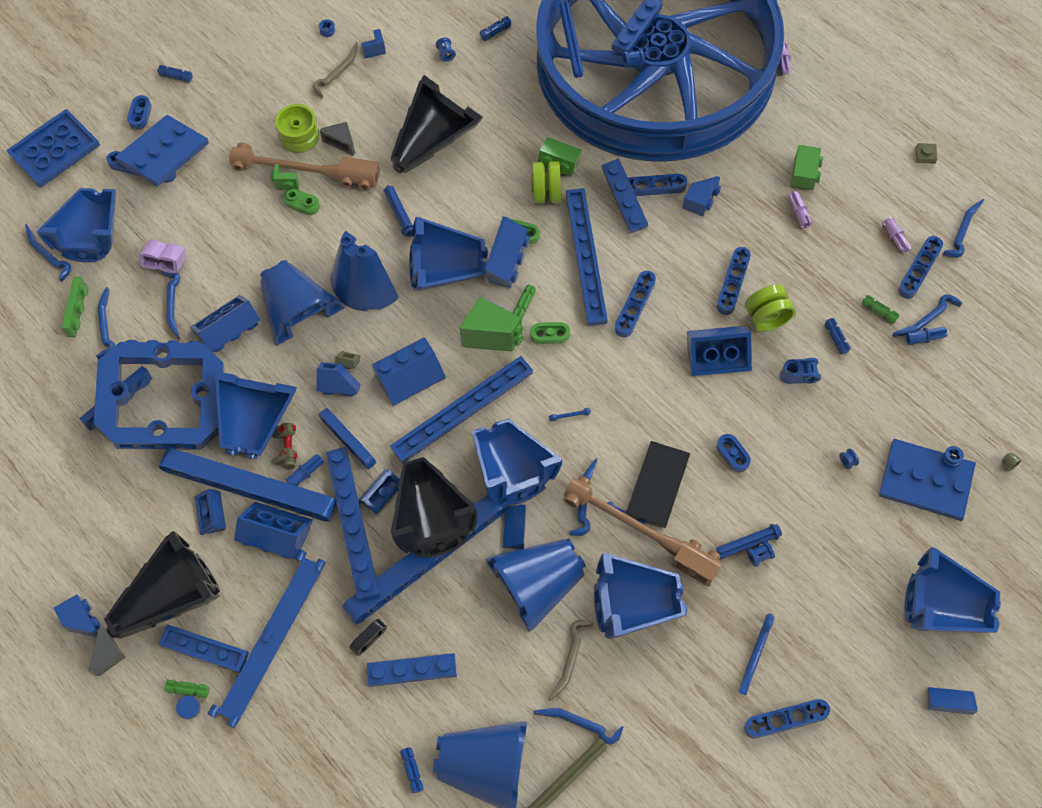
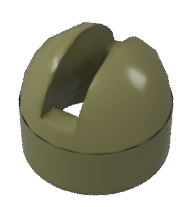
(1011, 461)

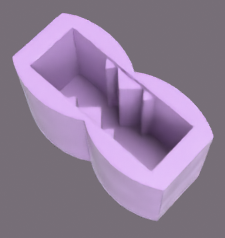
(162, 256)

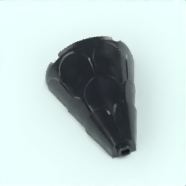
(430, 126)
(430, 512)
(164, 588)

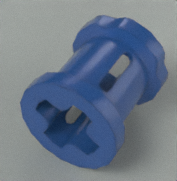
(445, 49)
(639, 58)
(767, 551)

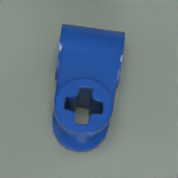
(804, 371)

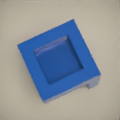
(374, 47)

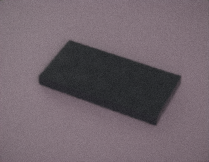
(658, 484)

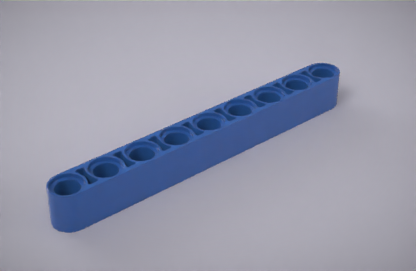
(248, 484)
(412, 567)

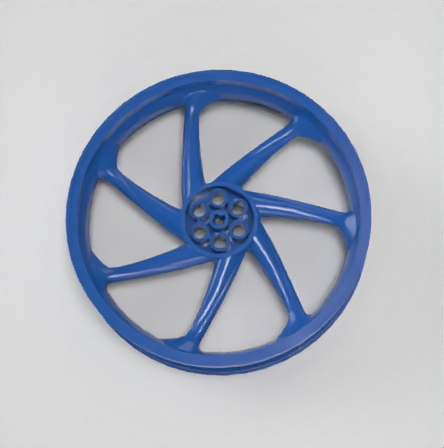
(666, 52)

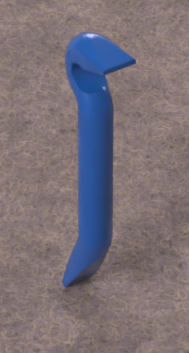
(962, 231)
(48, 256)
(171, 301)
(930, 316)
(103, 323)
(582, 509)
(755, 656)
(587, 724)

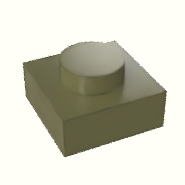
(926, 153)
(347, 359)

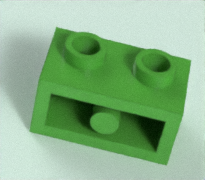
(558, 151)
(806, 167)

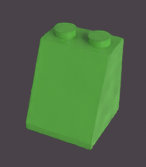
(491, 327)

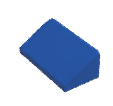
(380, 491)
(210, 512)
(514, 527)
(952, 701)

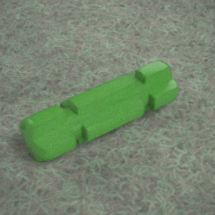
(524, 300)
(880, 309)
(186, 688)

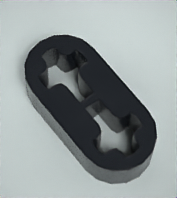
(368, 637)

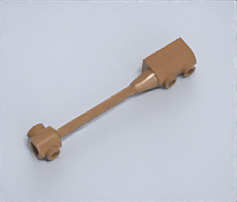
(348, 172)
(688, 556)

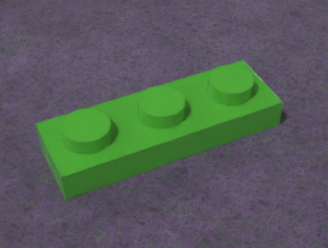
(74, 307)

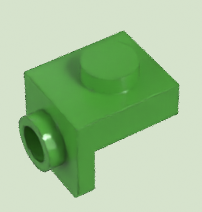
(284, 181)

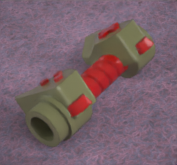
(287, 455)

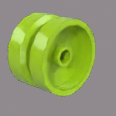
(297, 128)
(546, 182)
(770, 308)

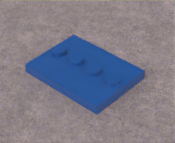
(53, 148)
(162, 150)
(924, 481)

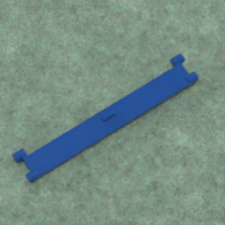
(270, 640)

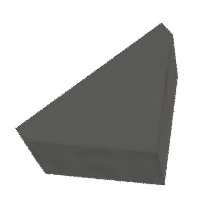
(338, 137)
(105, 653)

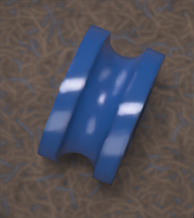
(327, 32)
(953, 450)
(849, 458)

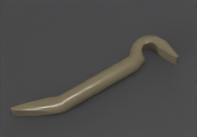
(338, 70)
(568, 669)

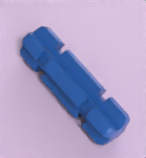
(495, 28)
(175, 73)
(837, 336)
(411, 770)

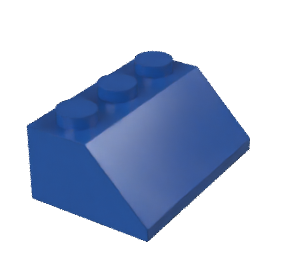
(507, 253)
(226, 323)
(719, 350)
(408, 371)
(272, 530)

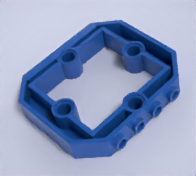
(134, 352)

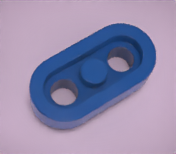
(139, 116)
(734, 453)

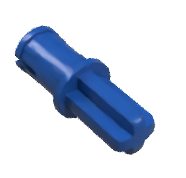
(926, 335)
(305, 470)

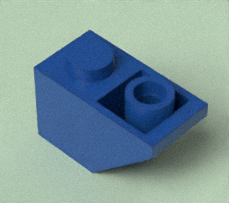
(700, 195)
(336, 379)
(76, 616)

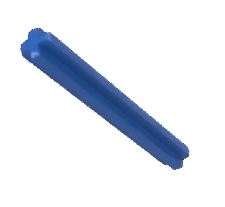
(571, 39)

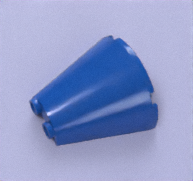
(82, 226)
(444, 255)
(360, 277)
(293, 298)
(248, 412)
(513, 462)
(538, 577)
(634, 596)
(950, 597)
(483, 762)

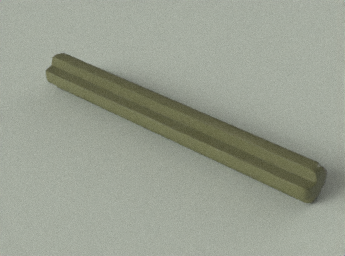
(570, 774)

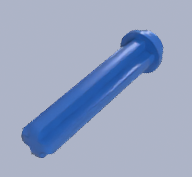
(399, 211)
(749, 541)

